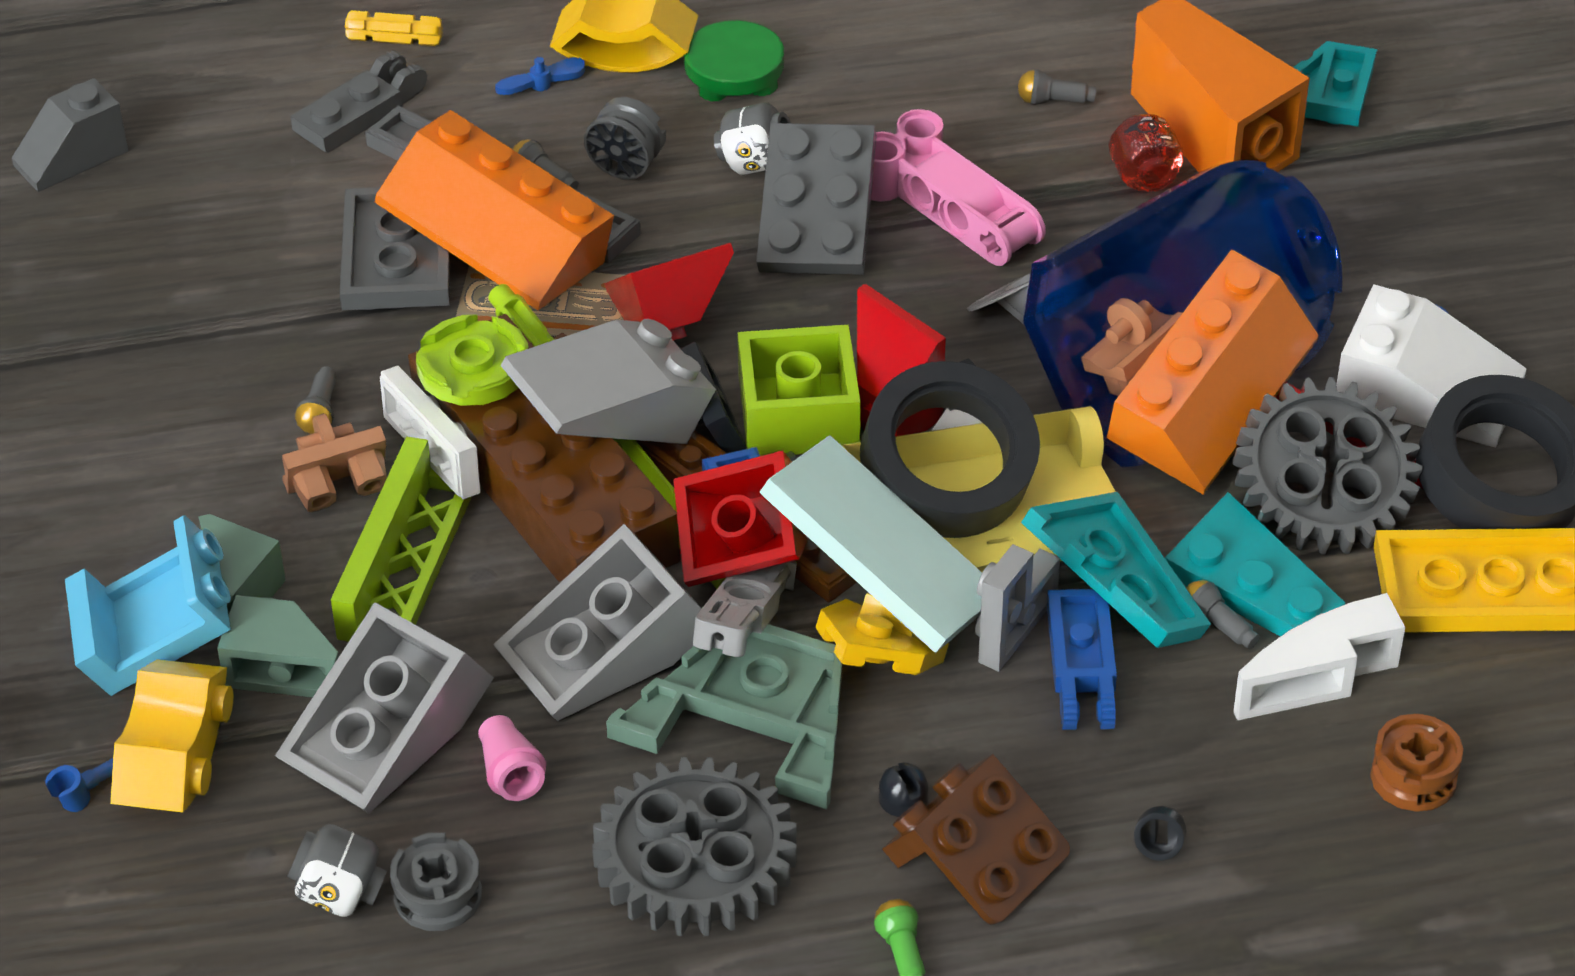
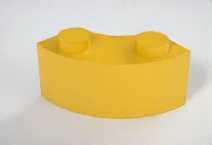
(624, 33)
(170, 735)

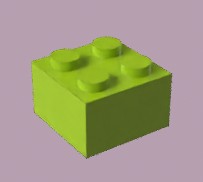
(798, 388)

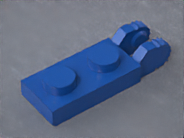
(1082, 653)

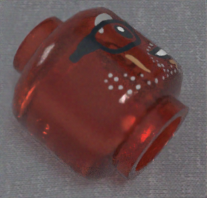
(1146, 152)

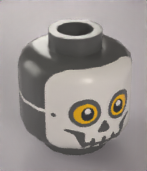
(745, 136)
(337, 870)

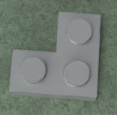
(1013, 601)

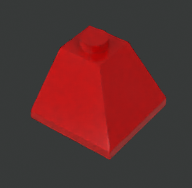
(671, 291)
(887, 345)
(729, 524)

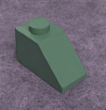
(274, 648)

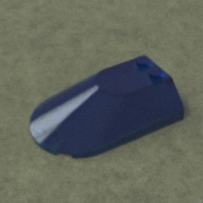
(1165, 257)

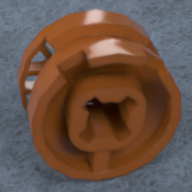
(1401, 777)

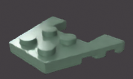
(779, 688)

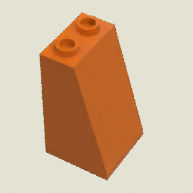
(1216, 88)

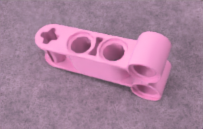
(952, 189)

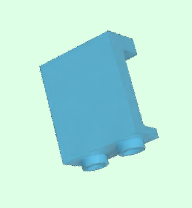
(151, 612)

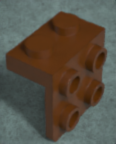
(982, 837)

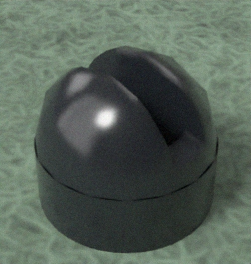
(893, 792)
(1147, 833)

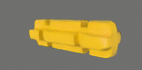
(393, 28)

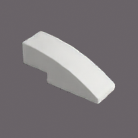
(1321, 658)

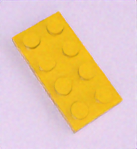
(1479, 578)

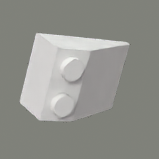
(1416, 355)

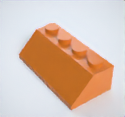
(496, 210)
(1210, 370)

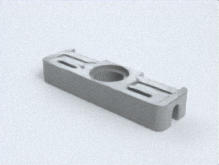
(740, 607)

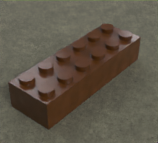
(559, 487)

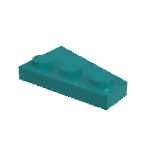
(1121, 563)
(1251, 569)

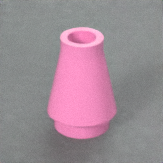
(511, 761)

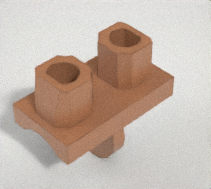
(1128, 342)
(332, 456)

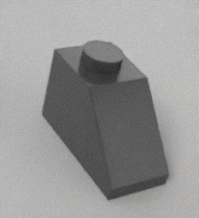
(71, 135)

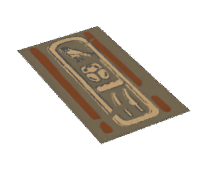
(573, 311)

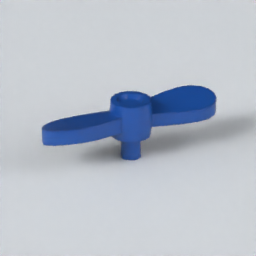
(542, 75)

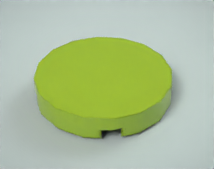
(464, 359)

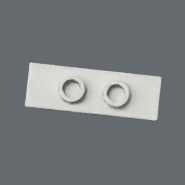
(420, 416)

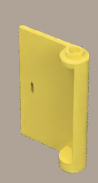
(971, 458)

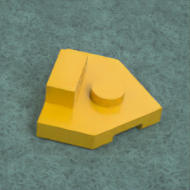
(874, 636)

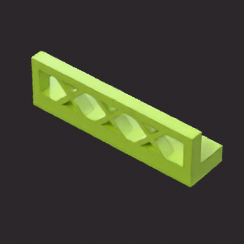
(385, 536)

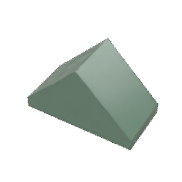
(250, 559)

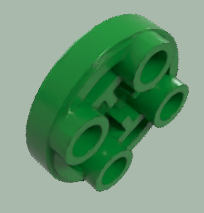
(734, 60)

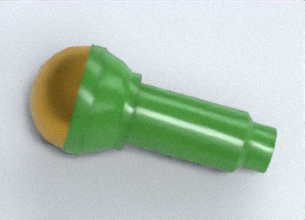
(897, 925)

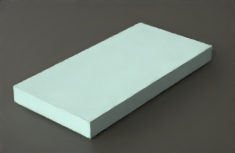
(878, 541)

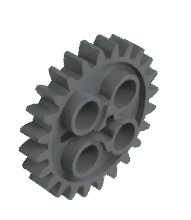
(1380, 471)
(704, 846)

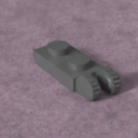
(359, 102)

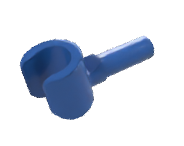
(74, 787)

